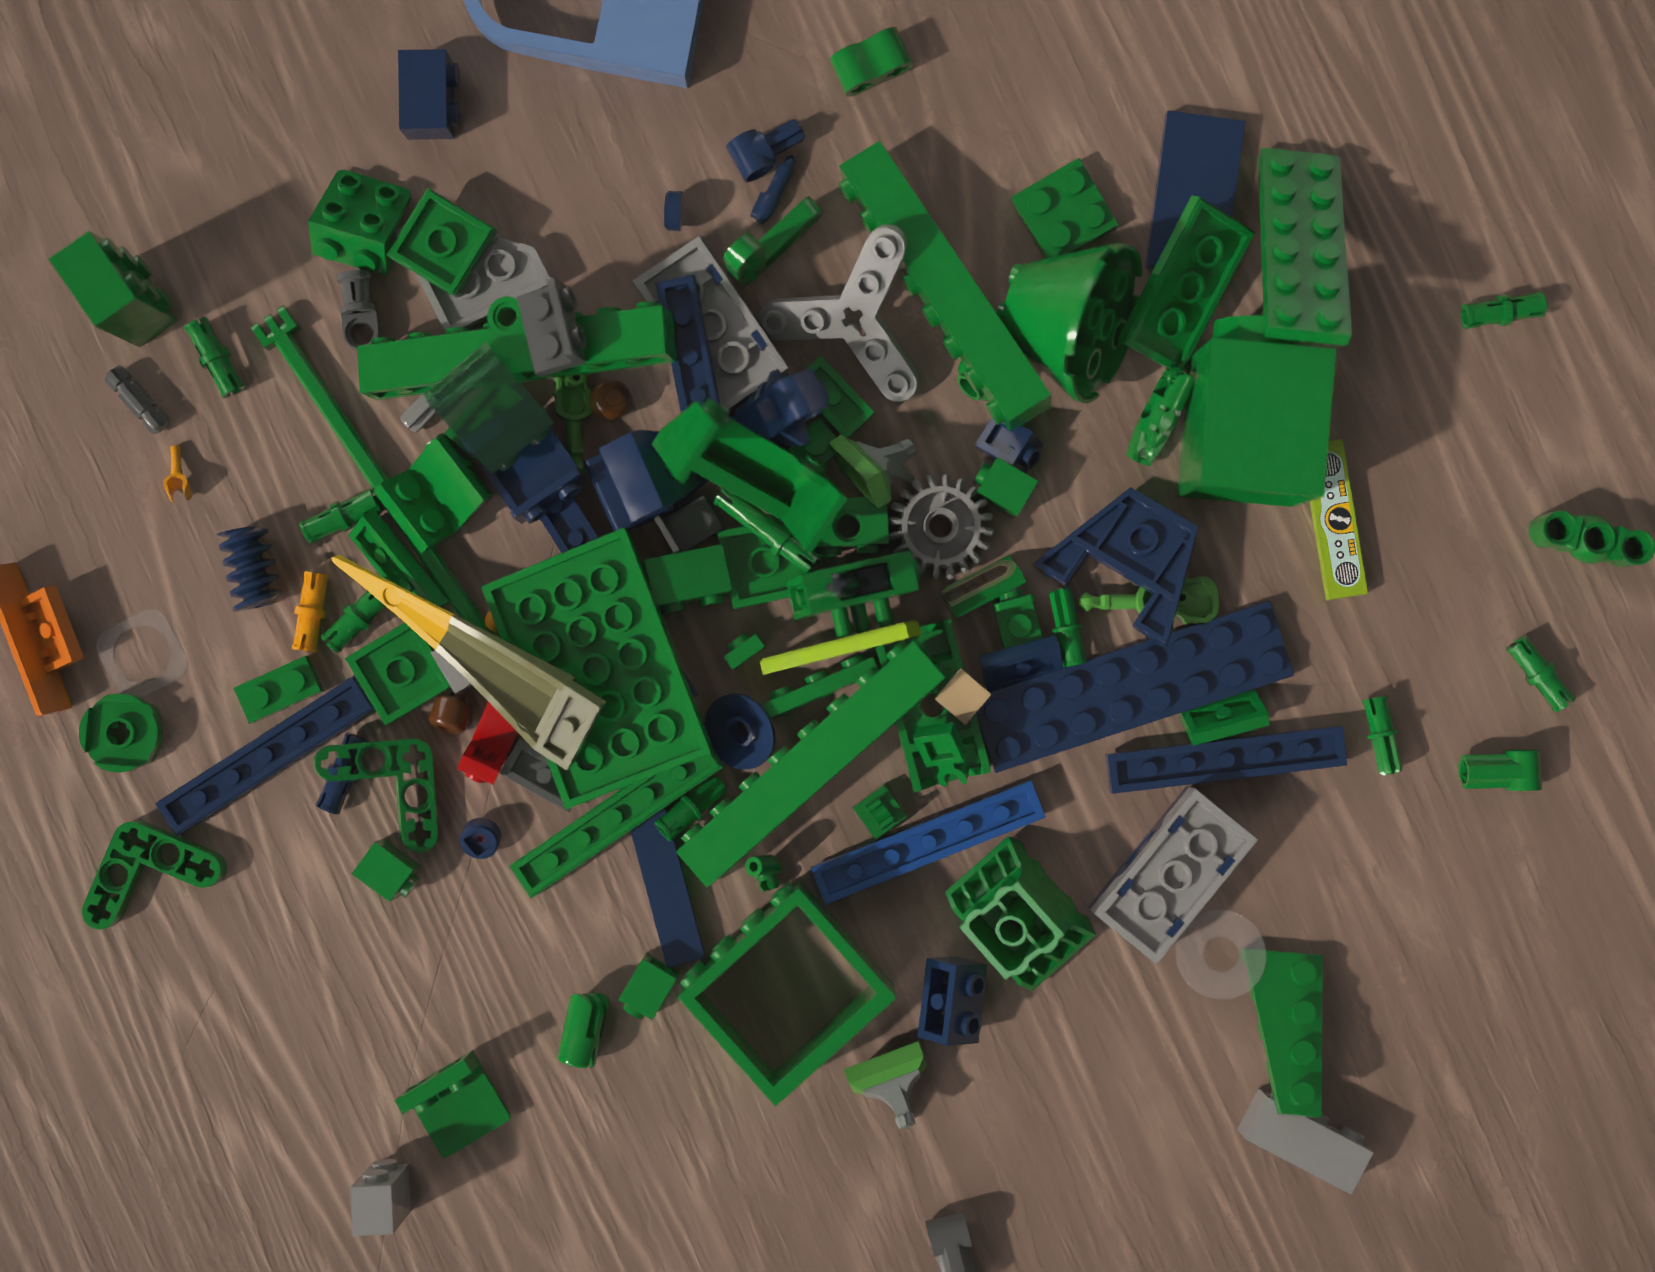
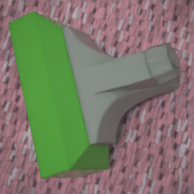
(872, 467)
(890, 1079)

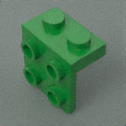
(357, 221)

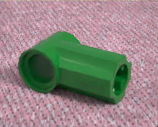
(1511, 770)

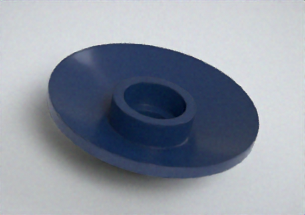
(729, 737)

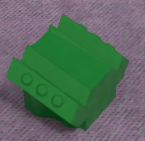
(1018, 915)

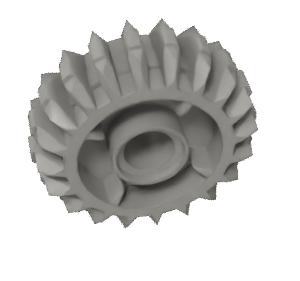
(946, 503)

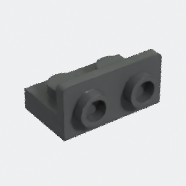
(551, 328)

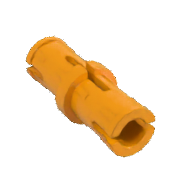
(310, 612)

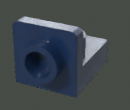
(1018, 448)

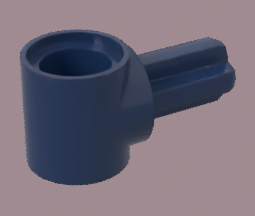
(756, 152)

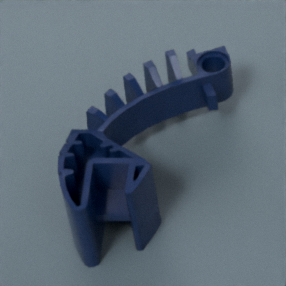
(640, 486)

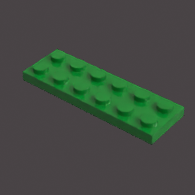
(1303, 247)

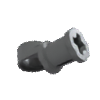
(357, 305)

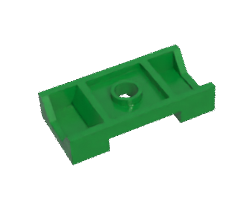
(942, 645)

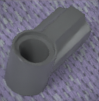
(951, 1243)

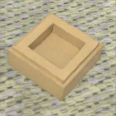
(962, 696)

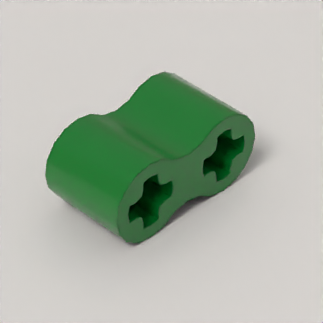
(871, 61)

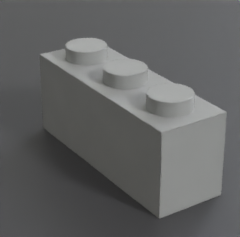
(1307, 1142)

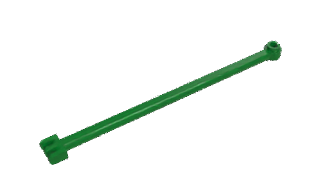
(283, 339)

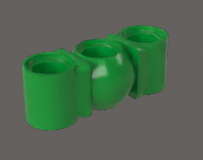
(1609, 543)

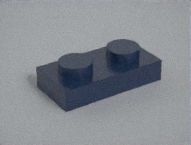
(1021, 663)

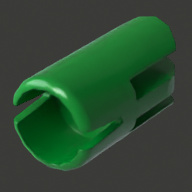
(583, 1029)

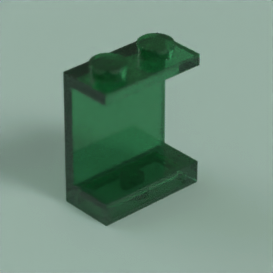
(489, 409)

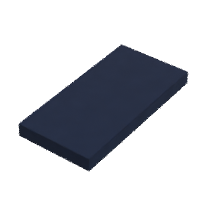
(1195, 159)

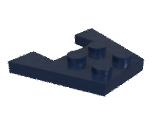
(1140, 544)

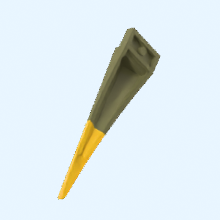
(528, 692)

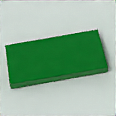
(1186, 284)

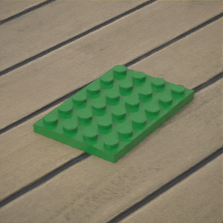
(601, 624)

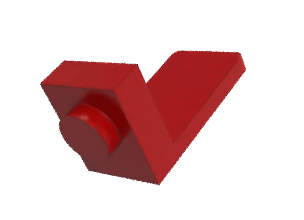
(488, 747)

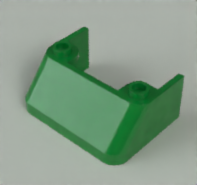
(752, 468)

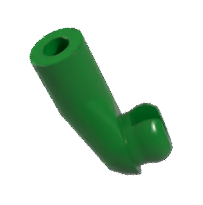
(765, 870)

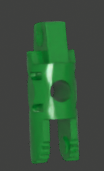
(1160, 415)

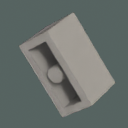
(380, 1198)

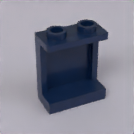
(537, 479)

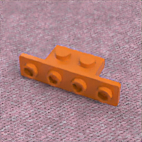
(38, 639)

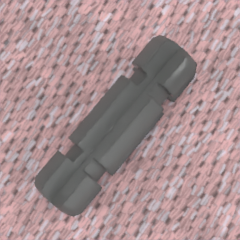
(137, 399)

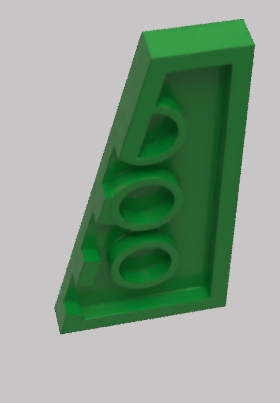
(1291, 1030)

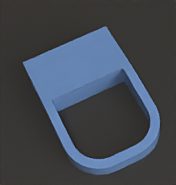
(632, 40)

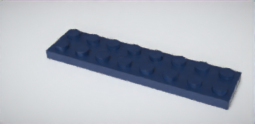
(1133, 687)

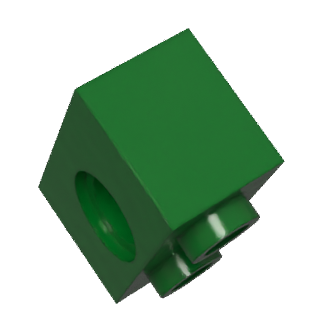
(872, 531)

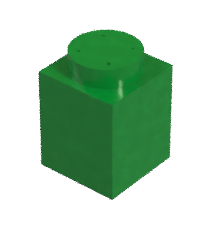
(1256, 417)

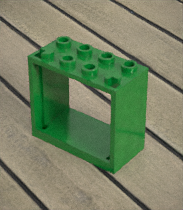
(830, 1038)

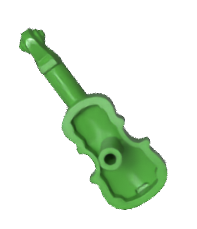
(573, 406)
(1197, 603)

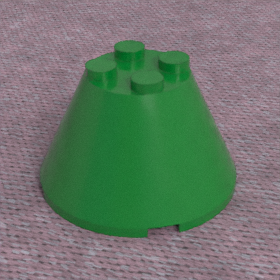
(1071, 313)

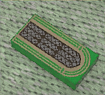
(982, 586)

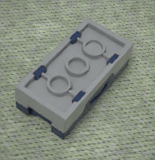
(737, 343)
(1172, 874)

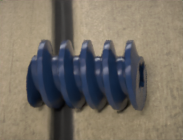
(249, 567)

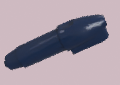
(770, 199)

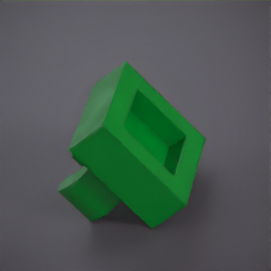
(879, 811)

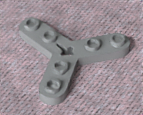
(865, 290)

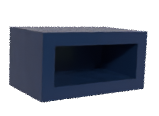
(427, 94)

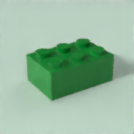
(114, 289)

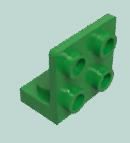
(432, 496)
(456, 1104)

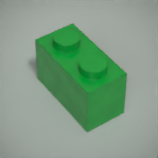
(688, 578)

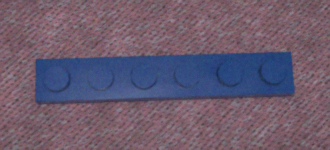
(928, 842)

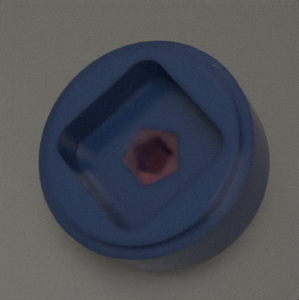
(480, 838)

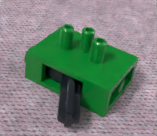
(852, 588)

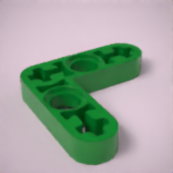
(750, 258)
(392, 766)
(135, 859)

